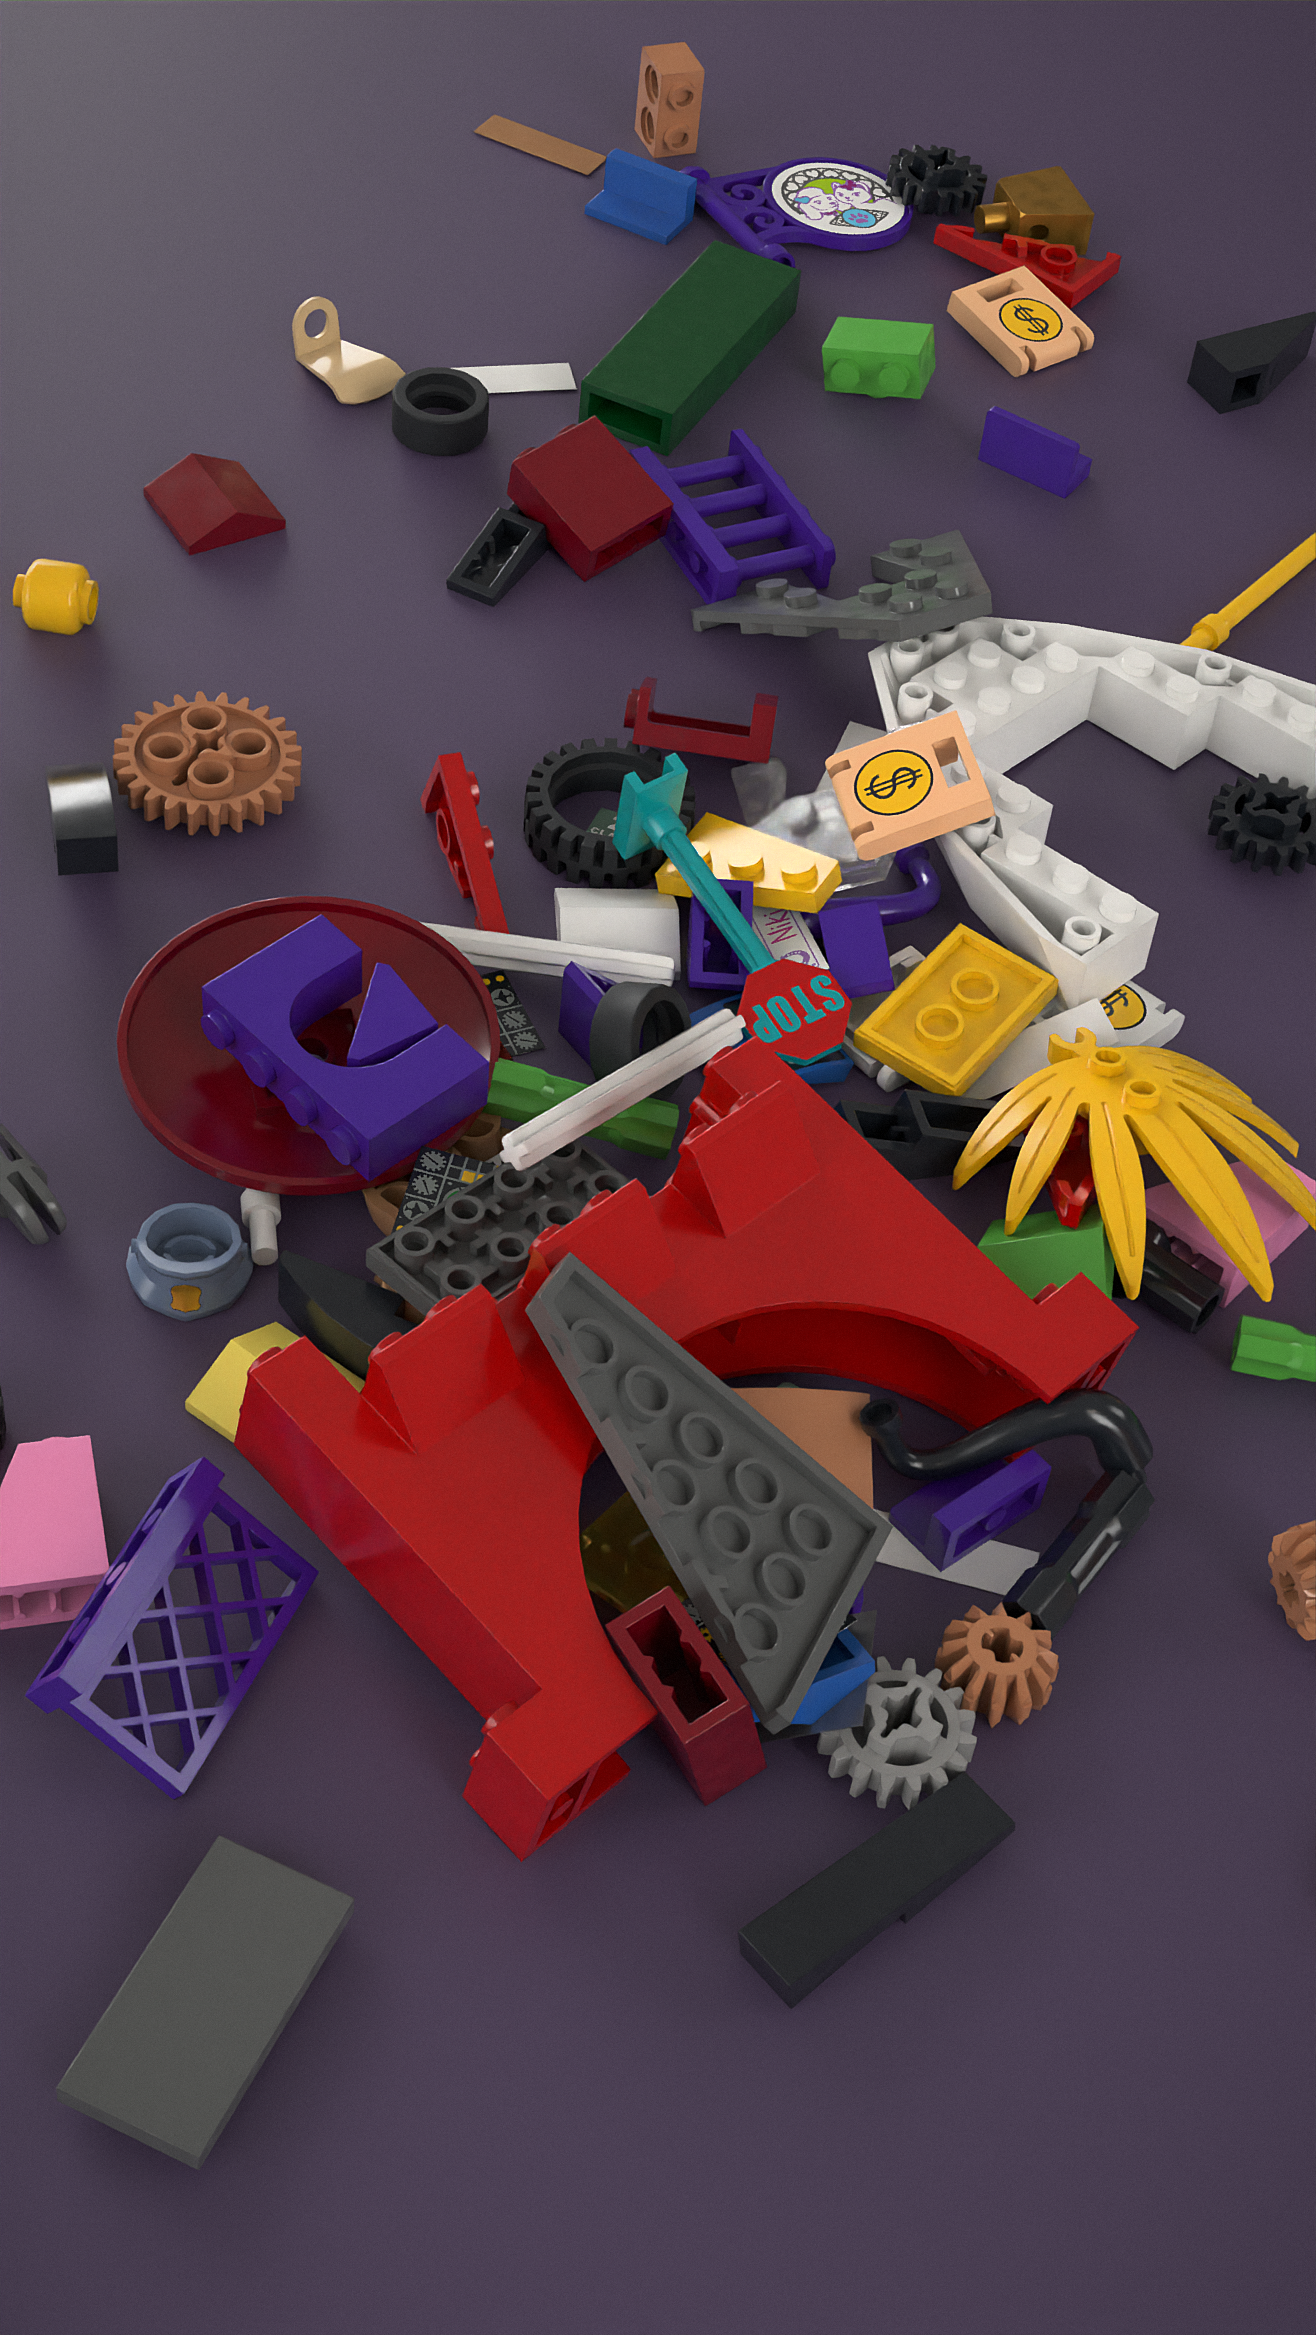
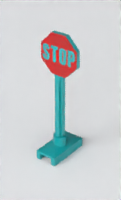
(783, 1002)

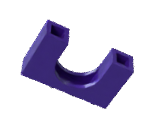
(362, 1113)

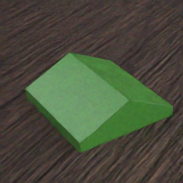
(1050, 1252)

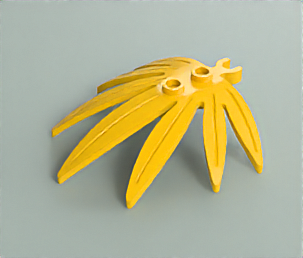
(1135, 1106)

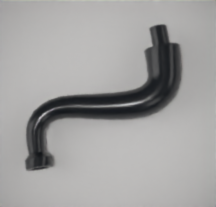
(1086, 1412)

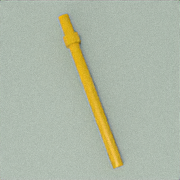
(1215, 628)

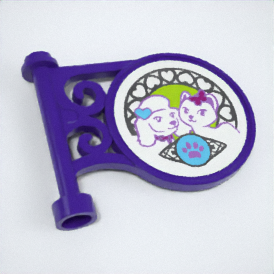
(804, 201)

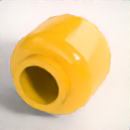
(56, 596)

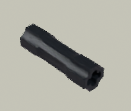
(1100, 1528)

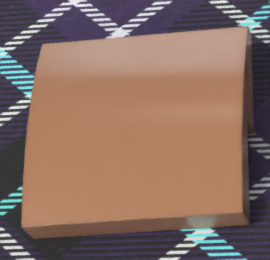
(824, 1427)

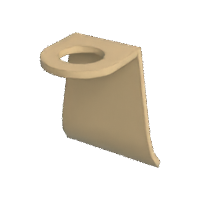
(349, 370)

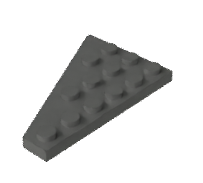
(737, 1506)

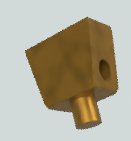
(1038, 207)

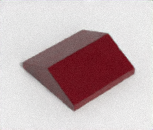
(211, 503)

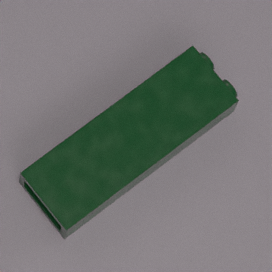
(690, 347)

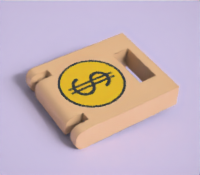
(1020, 321)
(897, 791)

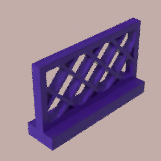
(122, 1602)

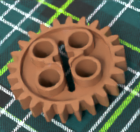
(207, 763)

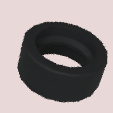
(440, 389)
(619, 1024)

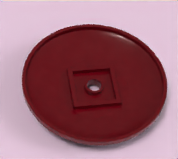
(200, 1095)

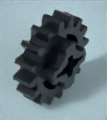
(936, 180)
(1268, 824)

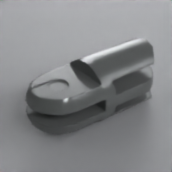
(25, 1187)

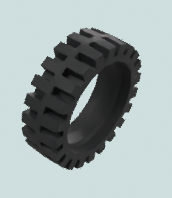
(586, 852)

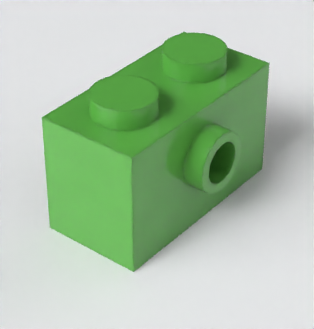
(879, 357)

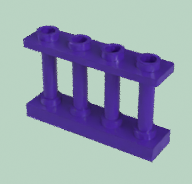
(701, 549)

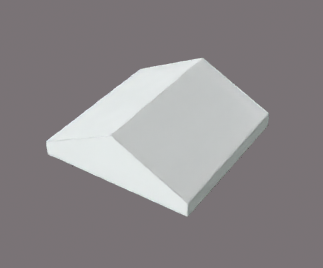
(620, 920)

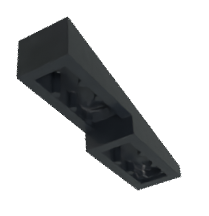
(499, 556)
(871, 1887)

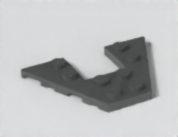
(932, 590)

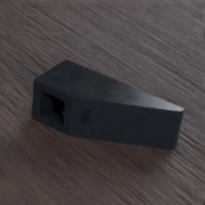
(1250, 362)

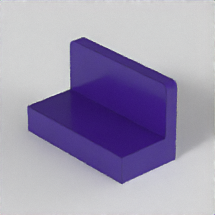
(1032, 453)
(968, 1510)

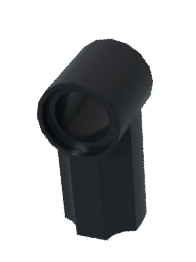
(1173, 1284)

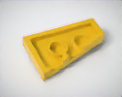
(780, 871)

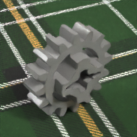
(903, 1736)

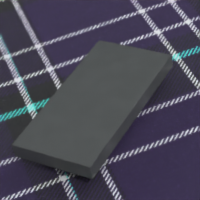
(489, 1227)
(206, 2002)

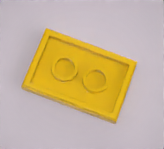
(956, 1012)

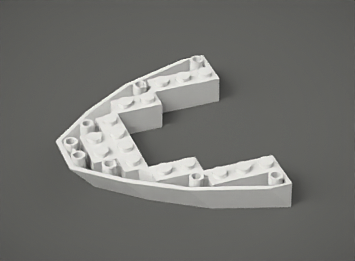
(1026, 687)

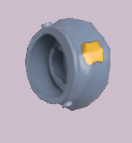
(189, 1261)

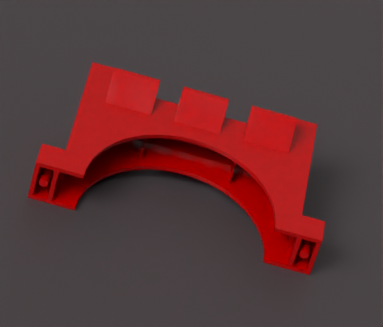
(469, 1452)

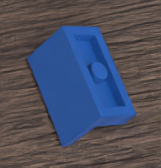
(644, 197)

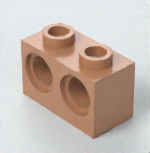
(669, 99)

